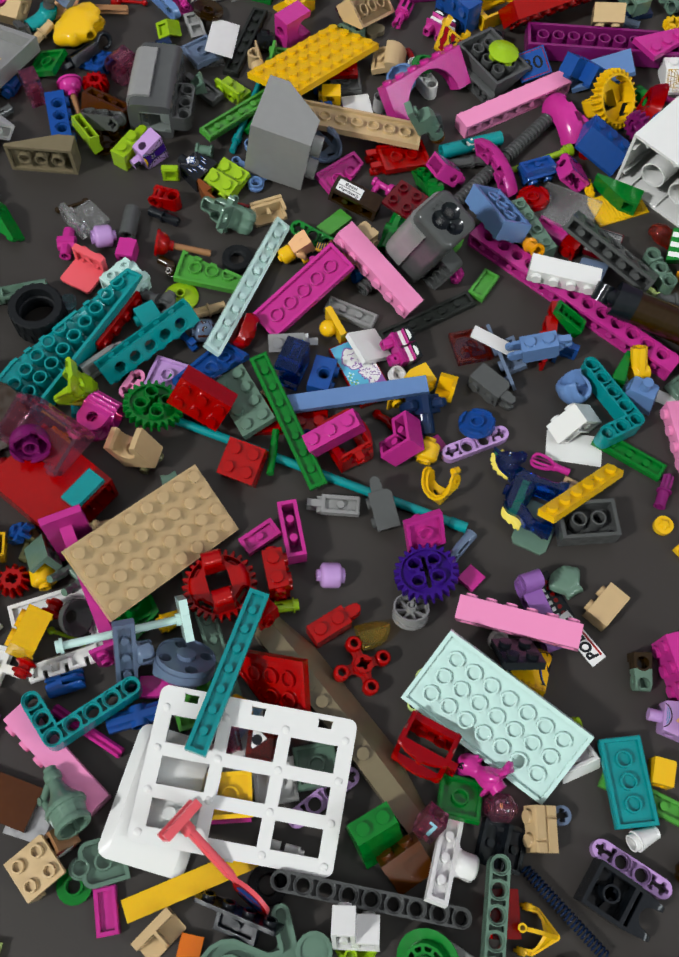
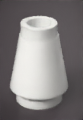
(642, 838)

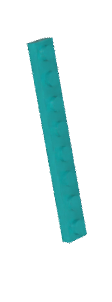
(226, 673)

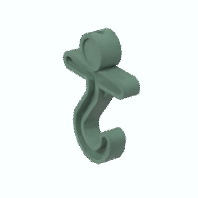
(310, 944)

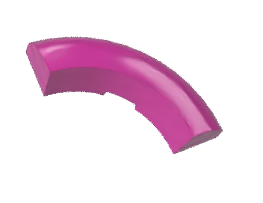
(563, 116)
(503, 172)

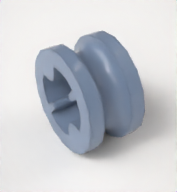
(567, 819)

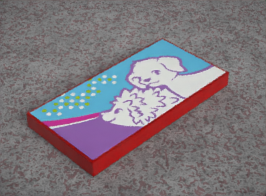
(353, 370)

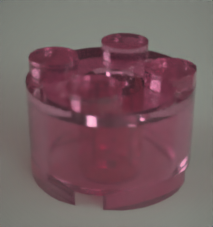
(120, 64)

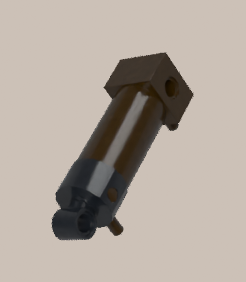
(640, 309)

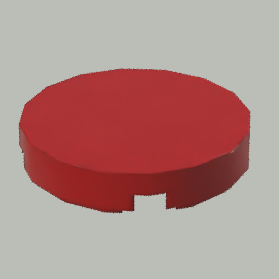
(535, 197)

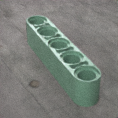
(491, 902)

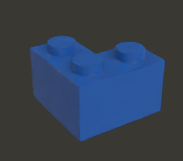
(580, 69)

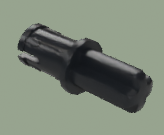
(164, 216)

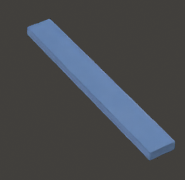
(358, 394)

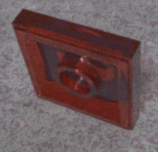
(467, 349)

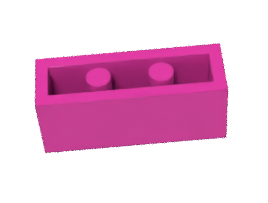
(334, 432)
(292, 531)

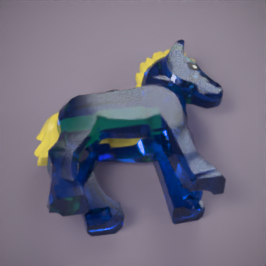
(521, 490)

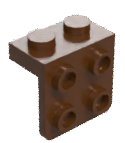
(405, 863)

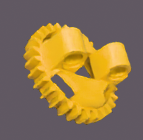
(613, 95)

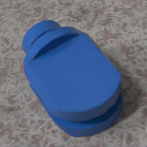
(11, 87)

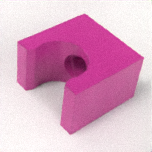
(288, 24)

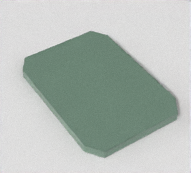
(529, 540)

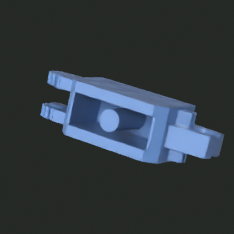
(538, 346)

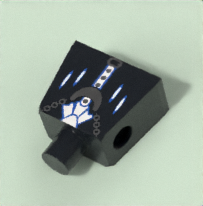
(195, 167)

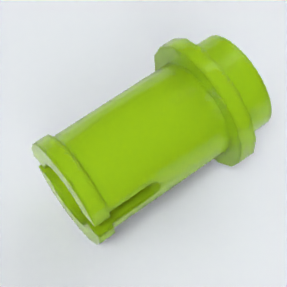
(288, 605)

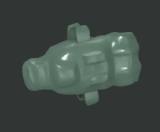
(229, 214)

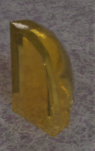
(372, 634)

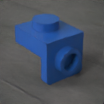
(568, 352)

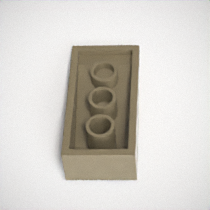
(45, 154)

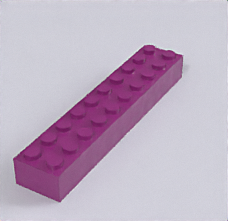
(588, 41)

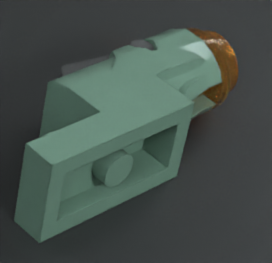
(426, 122)

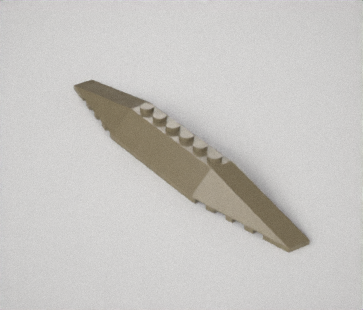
(371, 746)

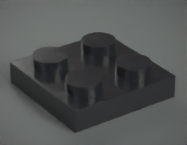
(518, 654)

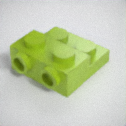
(227, 178)

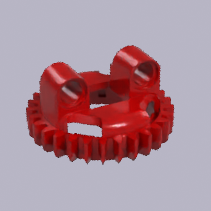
(222, 599)

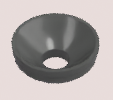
(81, 620)

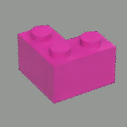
(405, 440)

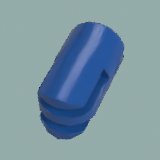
(65, 683)

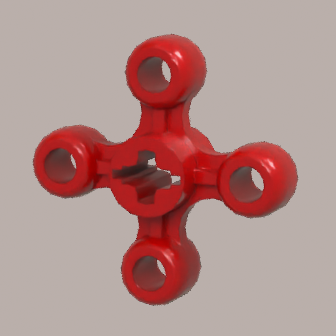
(363, 659)

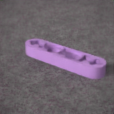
(475, 445)
(323, 797)
(630, 868)

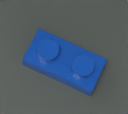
(537, 166)

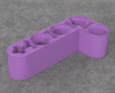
(531, 595)

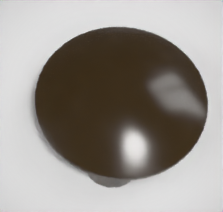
(108, 140)

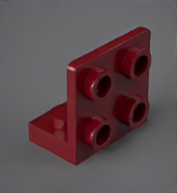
(404, 199)

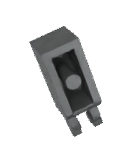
(491, 387)
(382, 506)

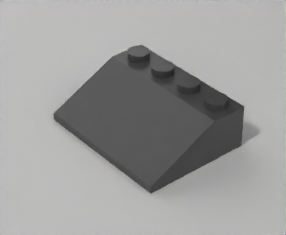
(491, 72)

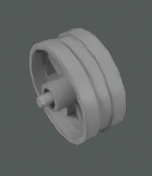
(410, 610)

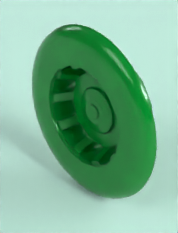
(425, 938)

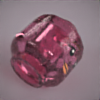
(500, 808)

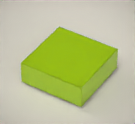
(170, 172)

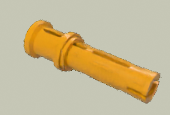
(531, 246)

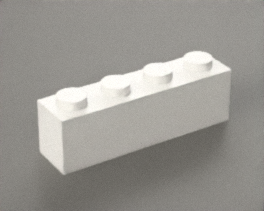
(563, 274)

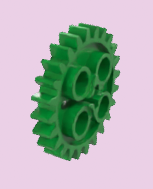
(148, 406)

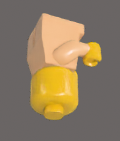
(298, 247)

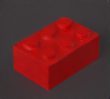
(202, 398)

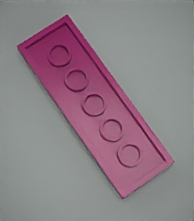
(304, 290)

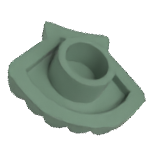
(565, 581)

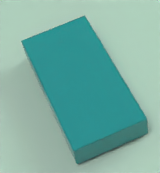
(83, 488)

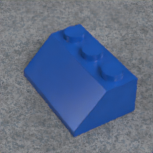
(602, 145)

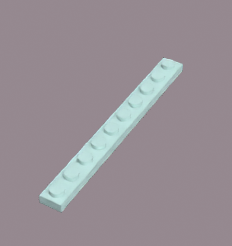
(246, 287)

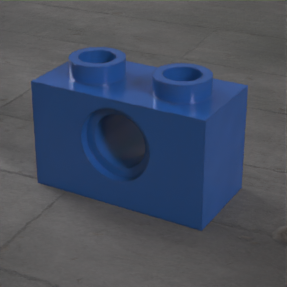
(322, 367)

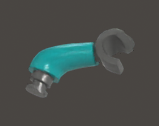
(46, 11)

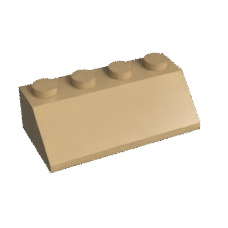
(364, 12)

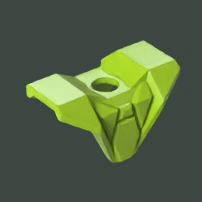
(78, 387)

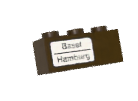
(355, 198)

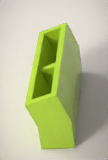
(86, 132)

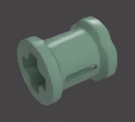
(205, 150)

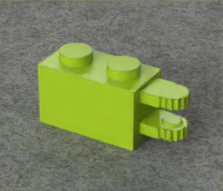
(123, 150)

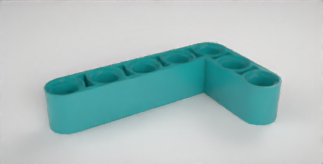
(623, 411)
(81, 714)

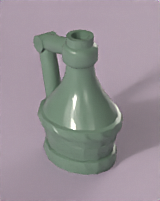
(63, 805)

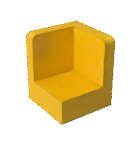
(446, 386)
(662, 772)

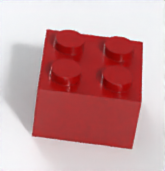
(242, 462)

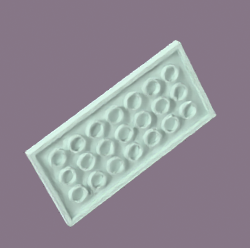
(497, 716)

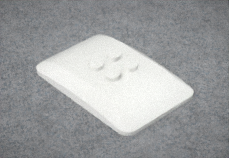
(173, 772)

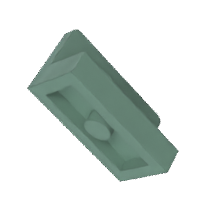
(41, 552)

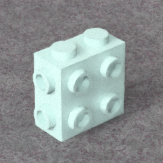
(119, 267)

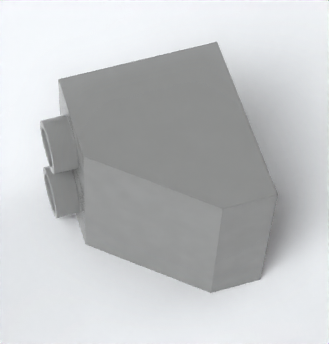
(283, 136)

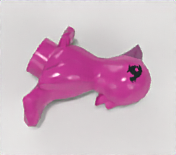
(486, 776)

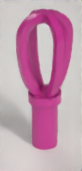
(553, 466)

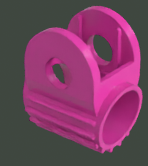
(100, 412)

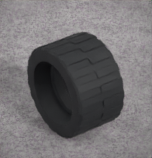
(32, 297)

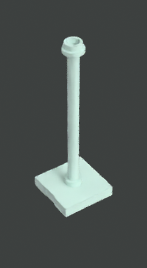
(181, 619)

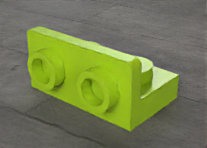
(232, 90)

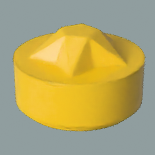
(663, 525)

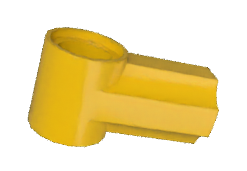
(639, 362)

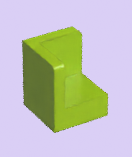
(169, 28)

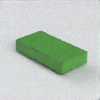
(334, 223)
(483, 285)

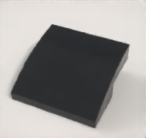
(500, 839)

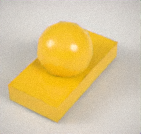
(332, 326)

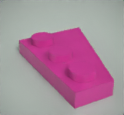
(657, 44)
(346, 166)

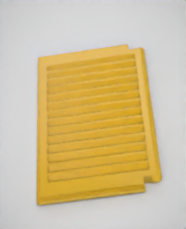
(609, 214)

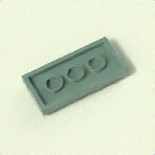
(249, 409)

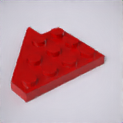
(278, 679)

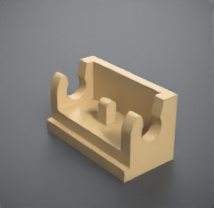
(268, 210)

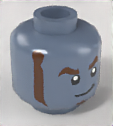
(202, 330)

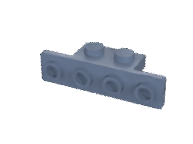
(510, 367)

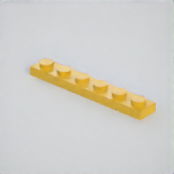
(580, 493)

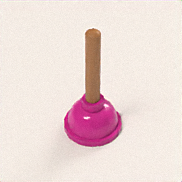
(72, 86)

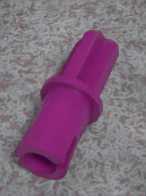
(663, 491)

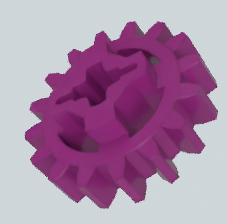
(635, 122)

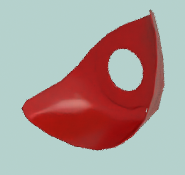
(656, 99)

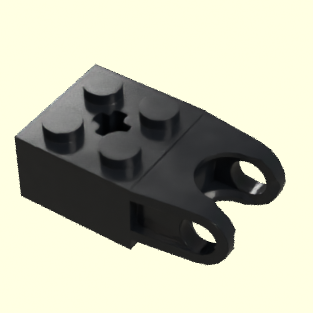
(624, 900)

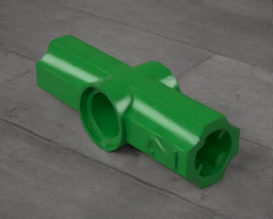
(389, 229)

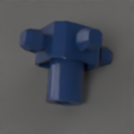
(423, 408)

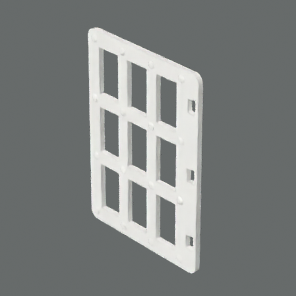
(277, 720)

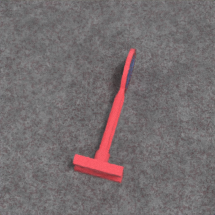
(182, 823)

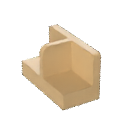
(159, 934)

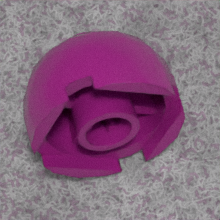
(29, 443)

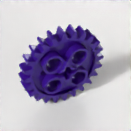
(445, 568)

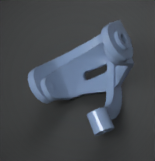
(334, 147)

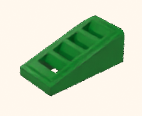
(572, 321)
(621, 371)

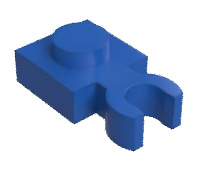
(19, 532)

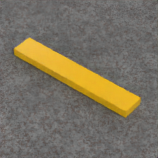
(178, 889)

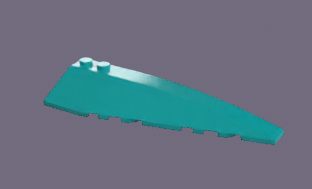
(75, 337)

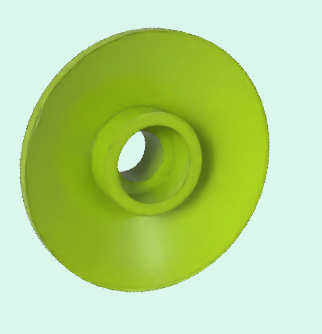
(188, 292)

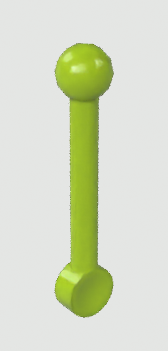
(51, 630)

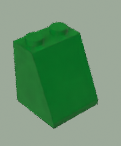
(374, 833)

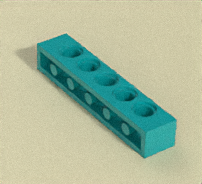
(137, 341)

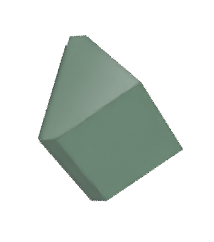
(199, 84)

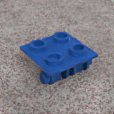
(97, 63)

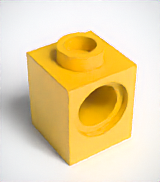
(330, 92)

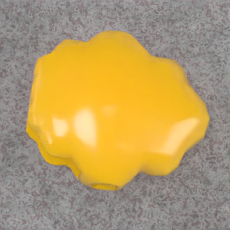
(78, 25)

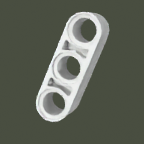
(426, 84)

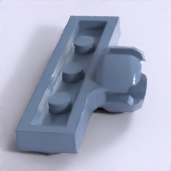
(129, 652)

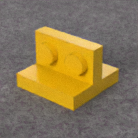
(234, 785)

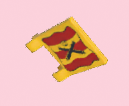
(448, 36)

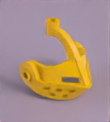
(429, 484)
(549, 934)

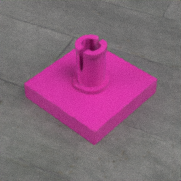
(424, 529)

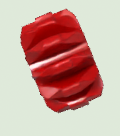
(97, 81)
(22, 580)

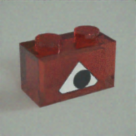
(260, 745)

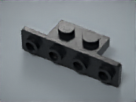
(236, 920)

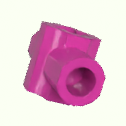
(65, 243)

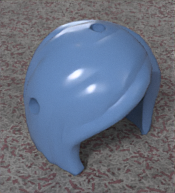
(573, 387)

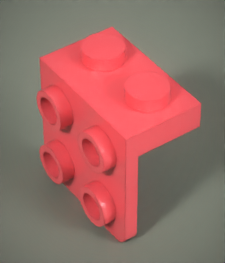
(85, 269)

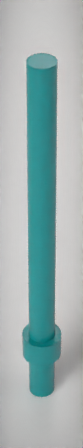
(237, 137)

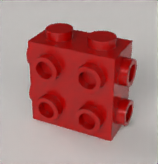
(276, 574)

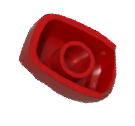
(245, 331)

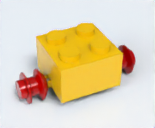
(30, 629)

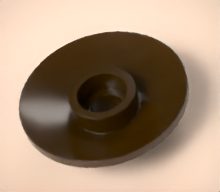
(207, 10)

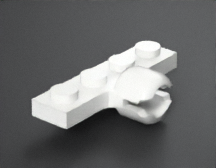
(447, 863)

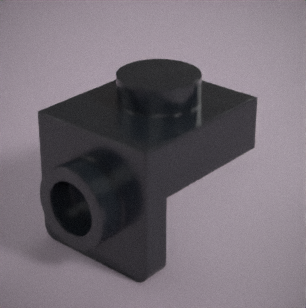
(264, 40)

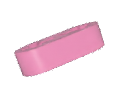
(130, 381)

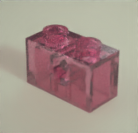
(32, 86)

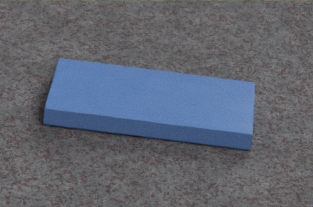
(620, 59)

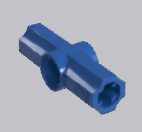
(133, 718)

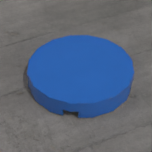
(476, 423)

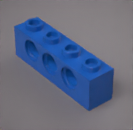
(59, 113)

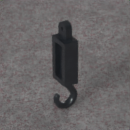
(86, 52)

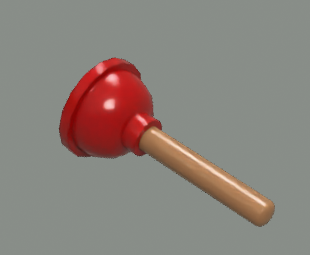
(163, 244)

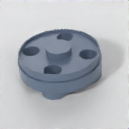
(184, 663)

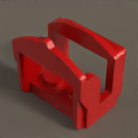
(356, 456)
(435, 733)

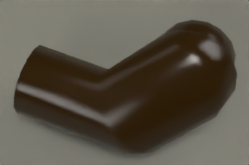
(169, 265)

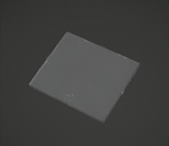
(565, 203)

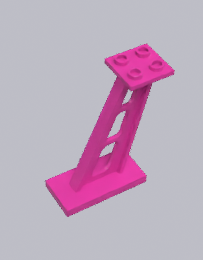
(62, 531)

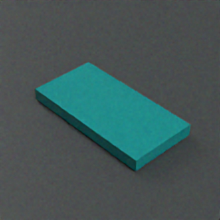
(627, 782)

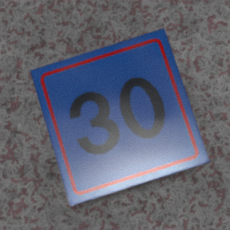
(538, 61)

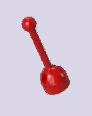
(118, 2)

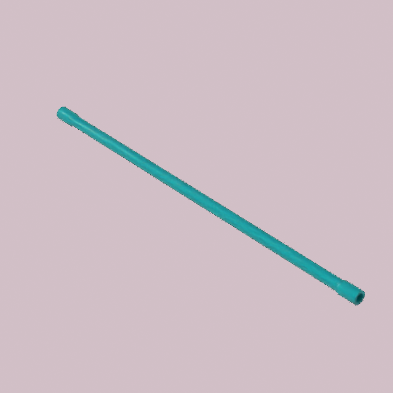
(451, 522)

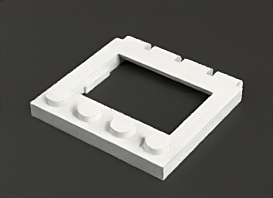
(56, 664)

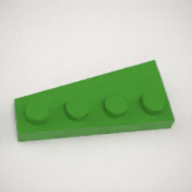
(199, 273)

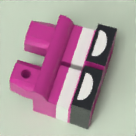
(434, 24)
(402, 347)

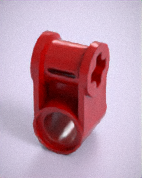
(166, 198)

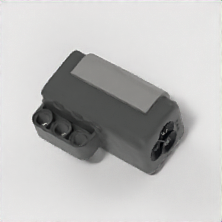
(158, 90)
(427, 239)

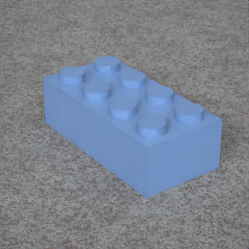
(497, 214)

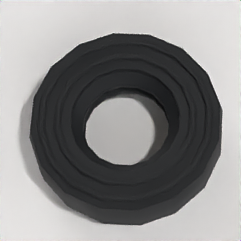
(236, 250)
(254, 879)

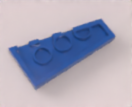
(215, 366)

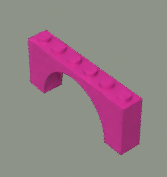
(447, 63)

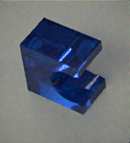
(292, 362)

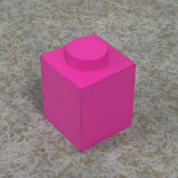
(127, 248)

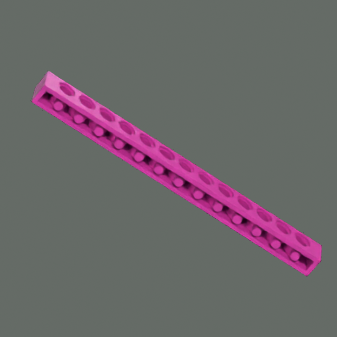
(619, 334)

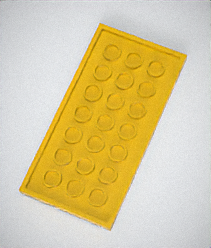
(315, 58)

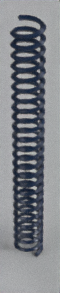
(565, 911)

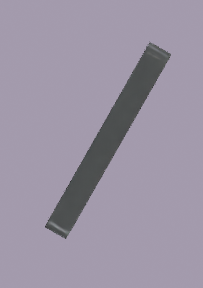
(380, 906)

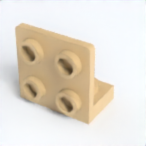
(35, 869)

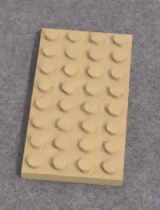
(150, 542)

